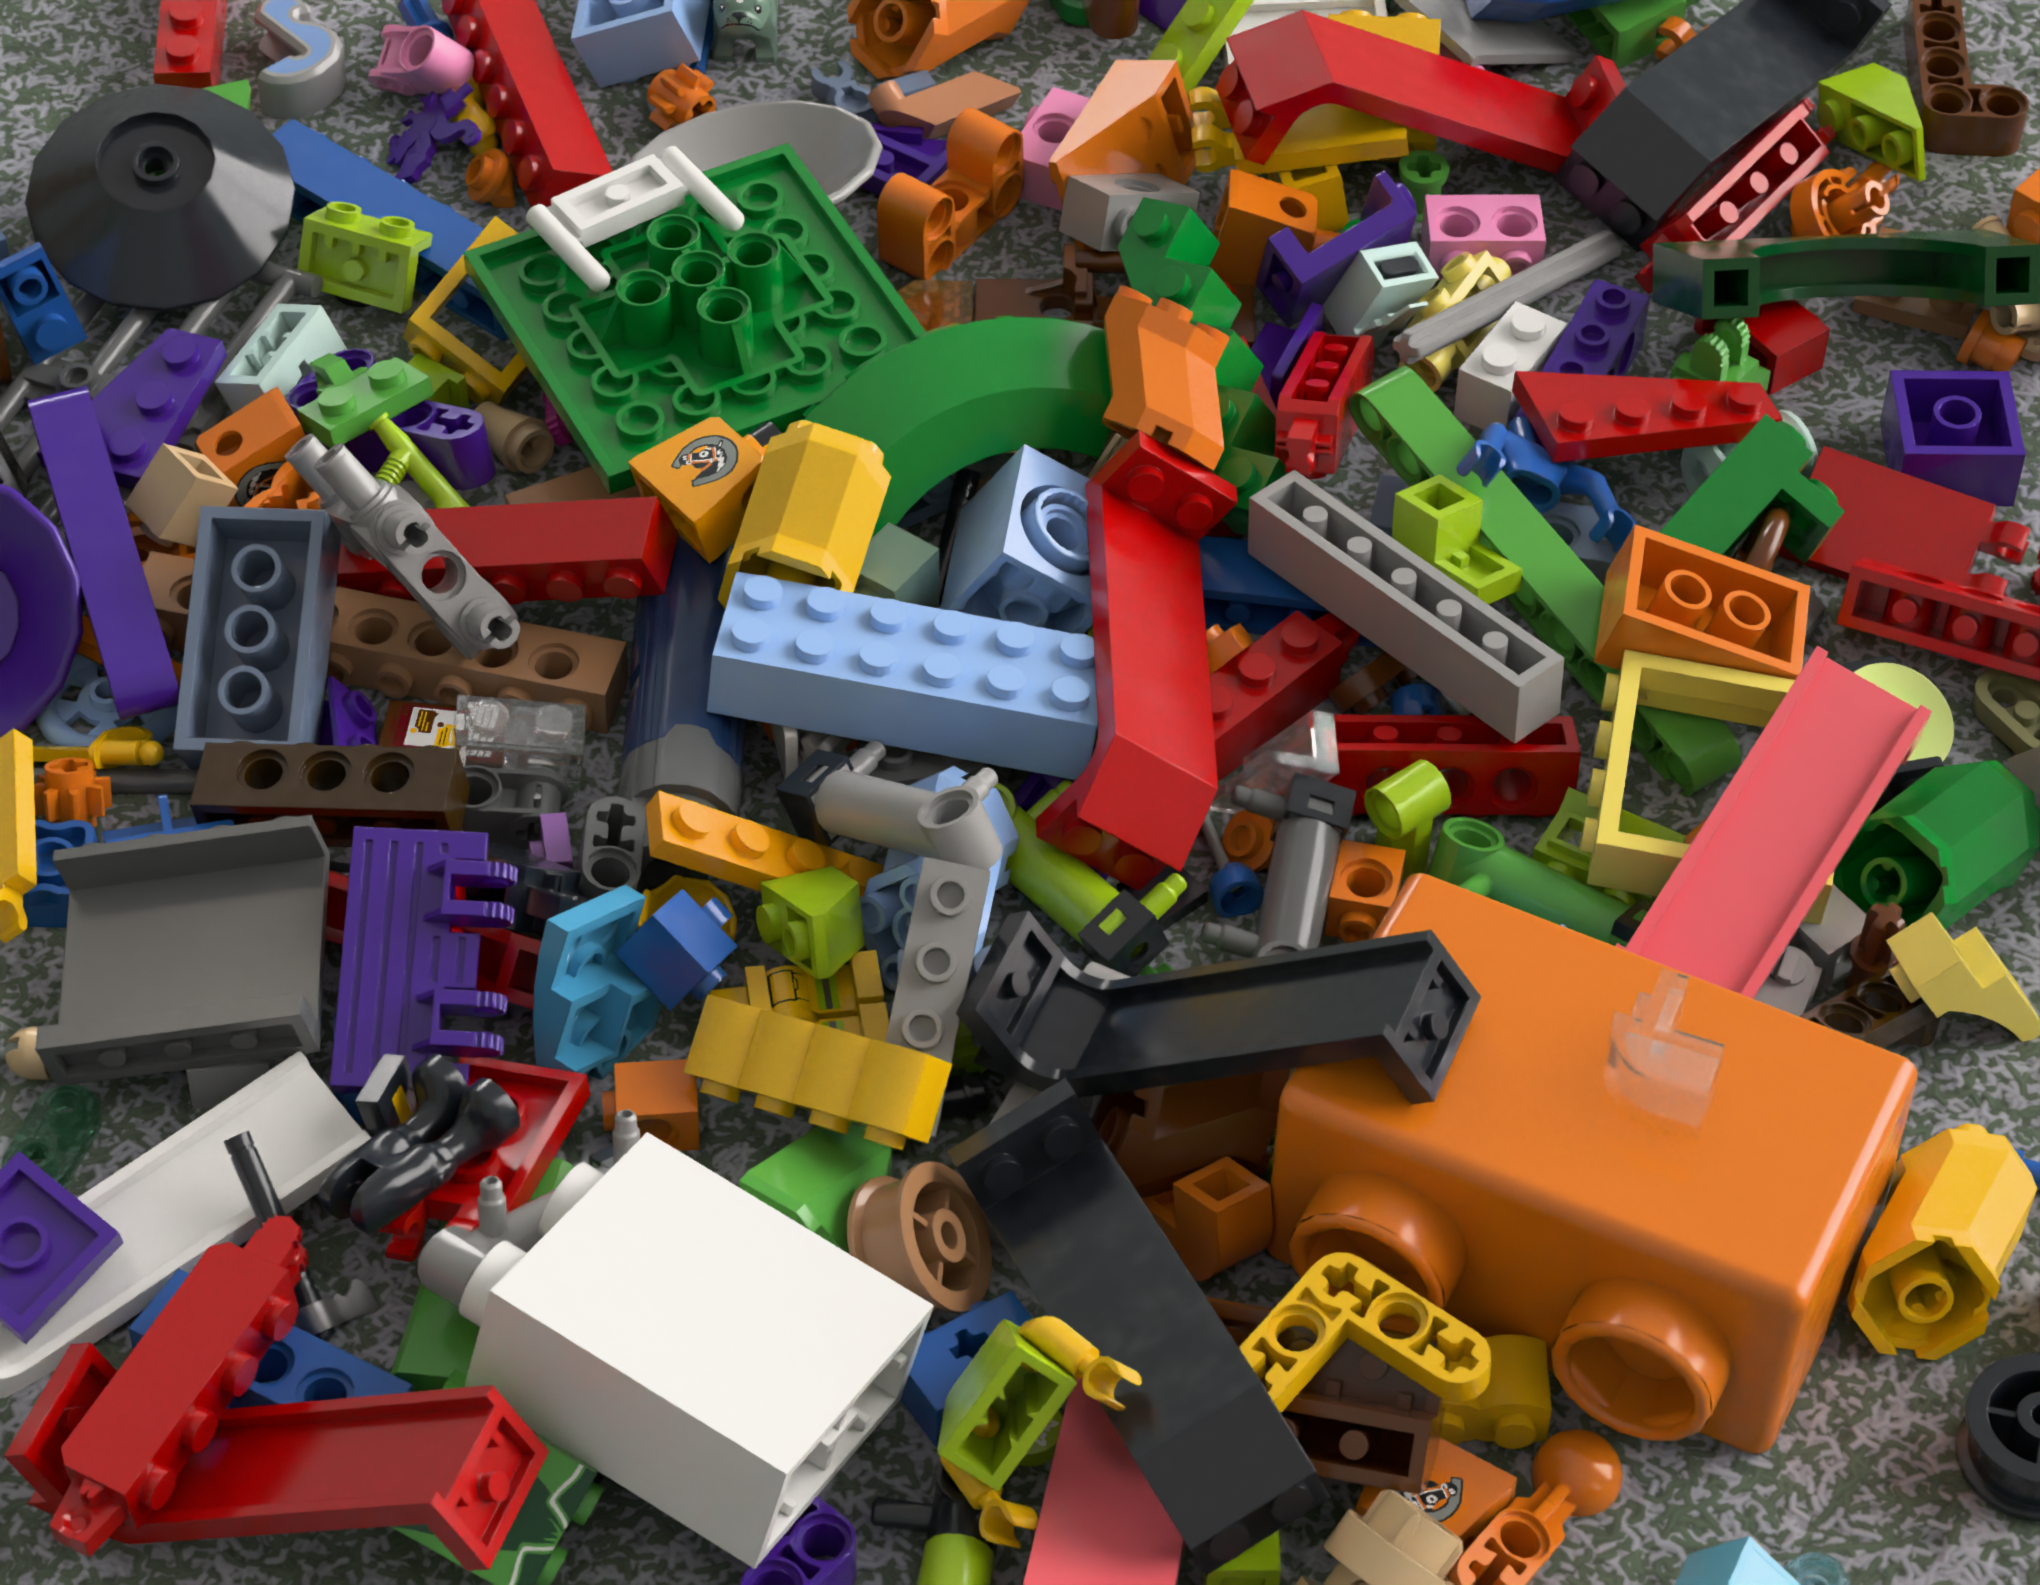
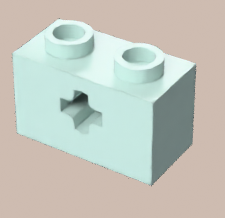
(279, 353)

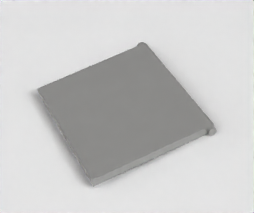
(1492, 40)

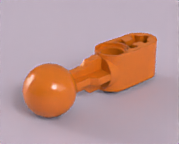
(1571, 1476)

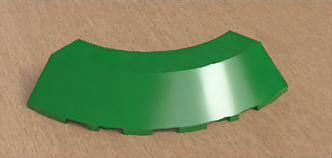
(971, 397)

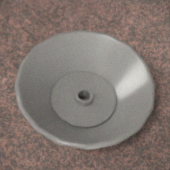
(828, 139)

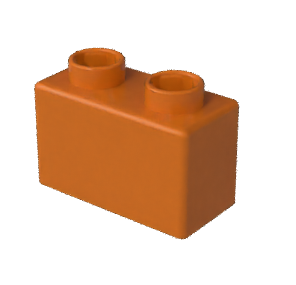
(1523, 1201)

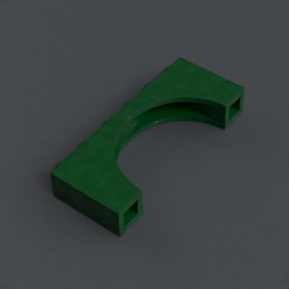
(1739, 275)

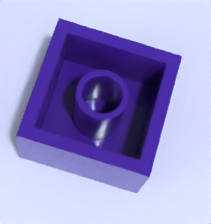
(1955, 431)

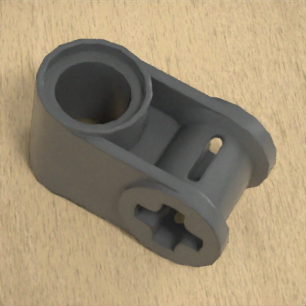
(504, 802)

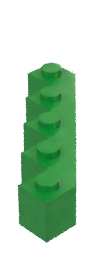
(1169, 258)

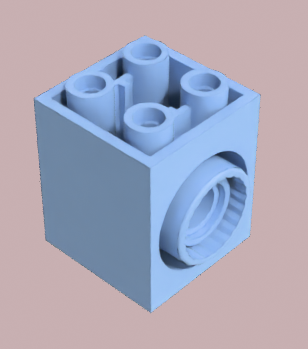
(1024, 547)

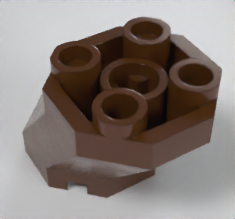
(1187, 1126)

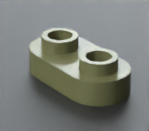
(2014, 726)

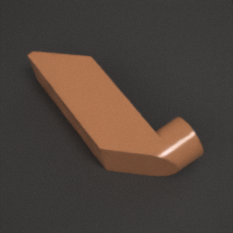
(941, 104)

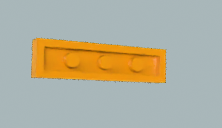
(738, 847)

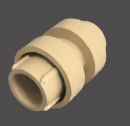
(1390, 1546)

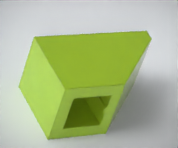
(812, 919)

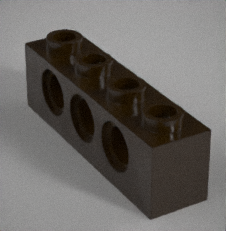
(333, 784)

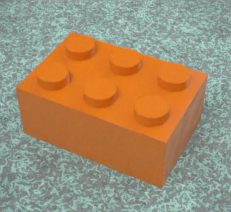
(1700, 608)

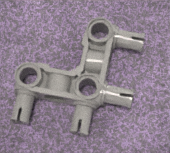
(396, 531)

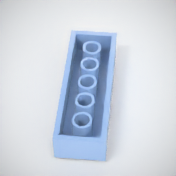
(906, 676)

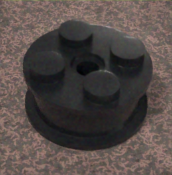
(2001, 1436)

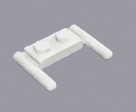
(621, 202)

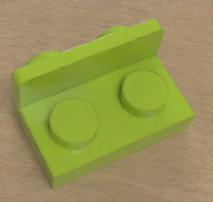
(363, 255)

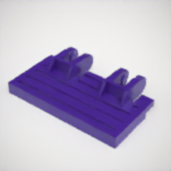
(403, 959)

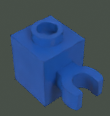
(680, 949)

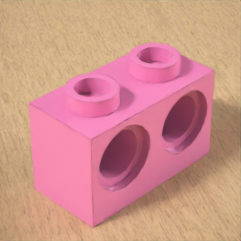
(1501, 224)

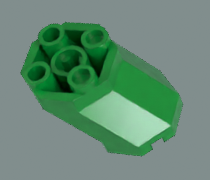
(1943, 843)

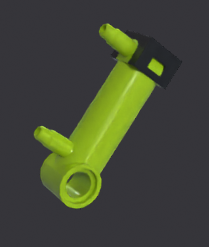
(1107, 923)

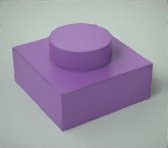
(554, 840)

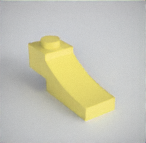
(1960, 976)

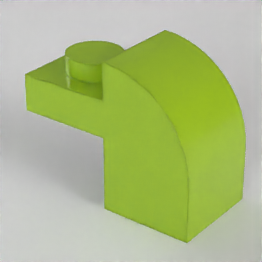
(1443, 529)

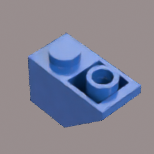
(37, 304)

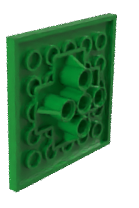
(697, 314)

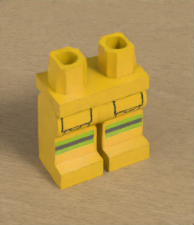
(845, 1001)

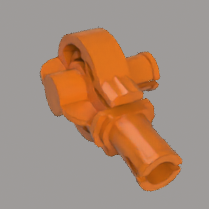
(1829, 207)

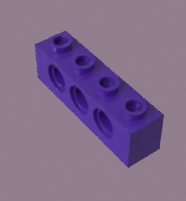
(1601, 335)

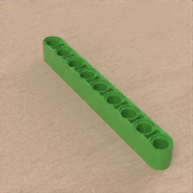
(1557, 589)

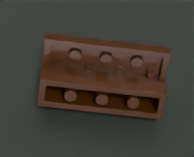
(1357, 1412)

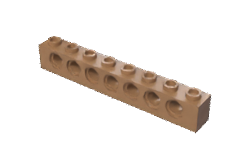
(402, 653)

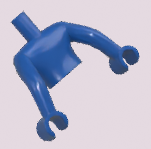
(1541, 479)

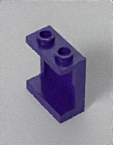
(1295, 279)

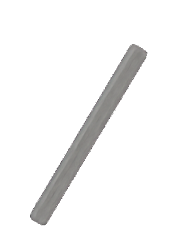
(1494, 301)

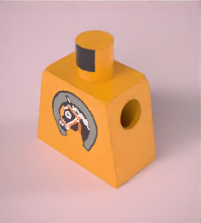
(704, 480)

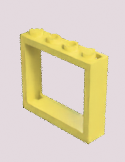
(1677, 685)

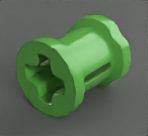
(1423, 175)

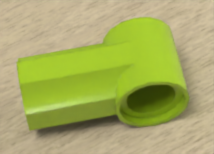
(1405, 809)

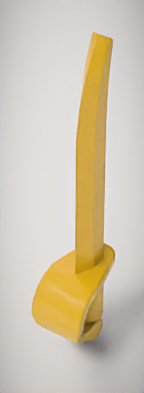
(110, 749)

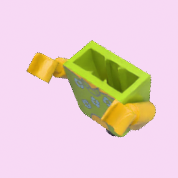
(1007, 1403)

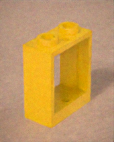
(435, 342)

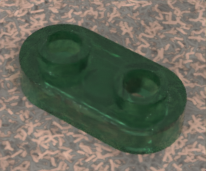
(58, 1136)

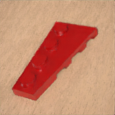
(1633, 415)

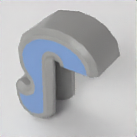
(306, 61)

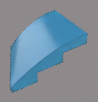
(585, 997)

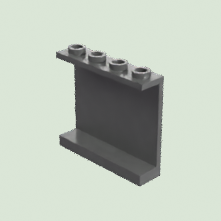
(190, 951)

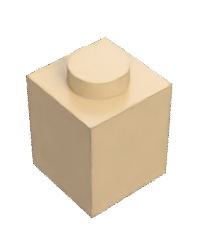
(173, 492)

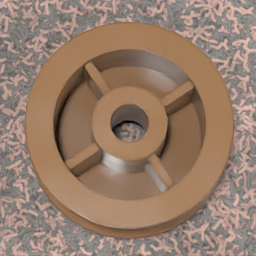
(923, 1235)

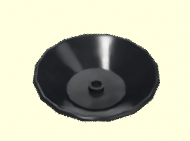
(167, 235)

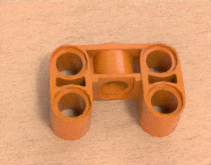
(934, 224)

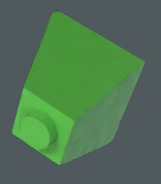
(818, 1177)

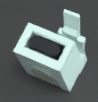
(1380, 291)

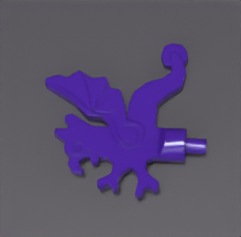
(418, 144)

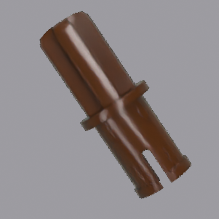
(1870, 949)

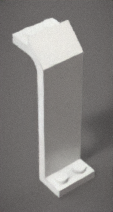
(188, 1199)

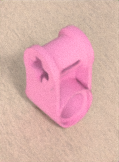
(420, 61)

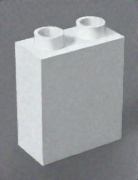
(692, 1344)

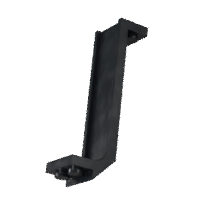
(1707, 104)
(1234, 1018)
(1109, 1272)

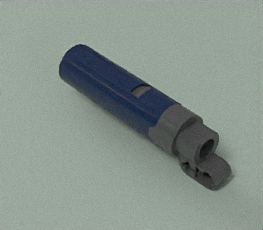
(668, 732)

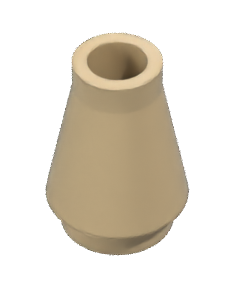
(517, 438)

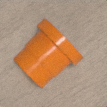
(1989, 348)

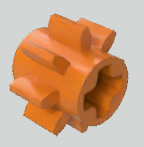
(679, 96)
(72, 791)

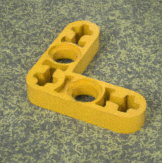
(1341, 1318)

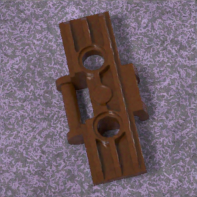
(1077, 293)

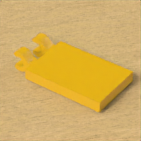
(1316, 139)
(17, 831)

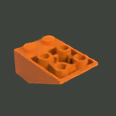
(1130, 125)

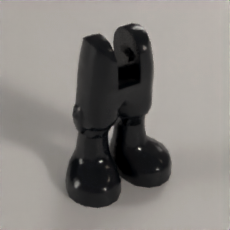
(423, 1152)

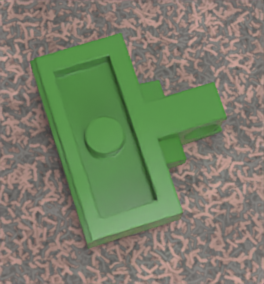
(356, 398)

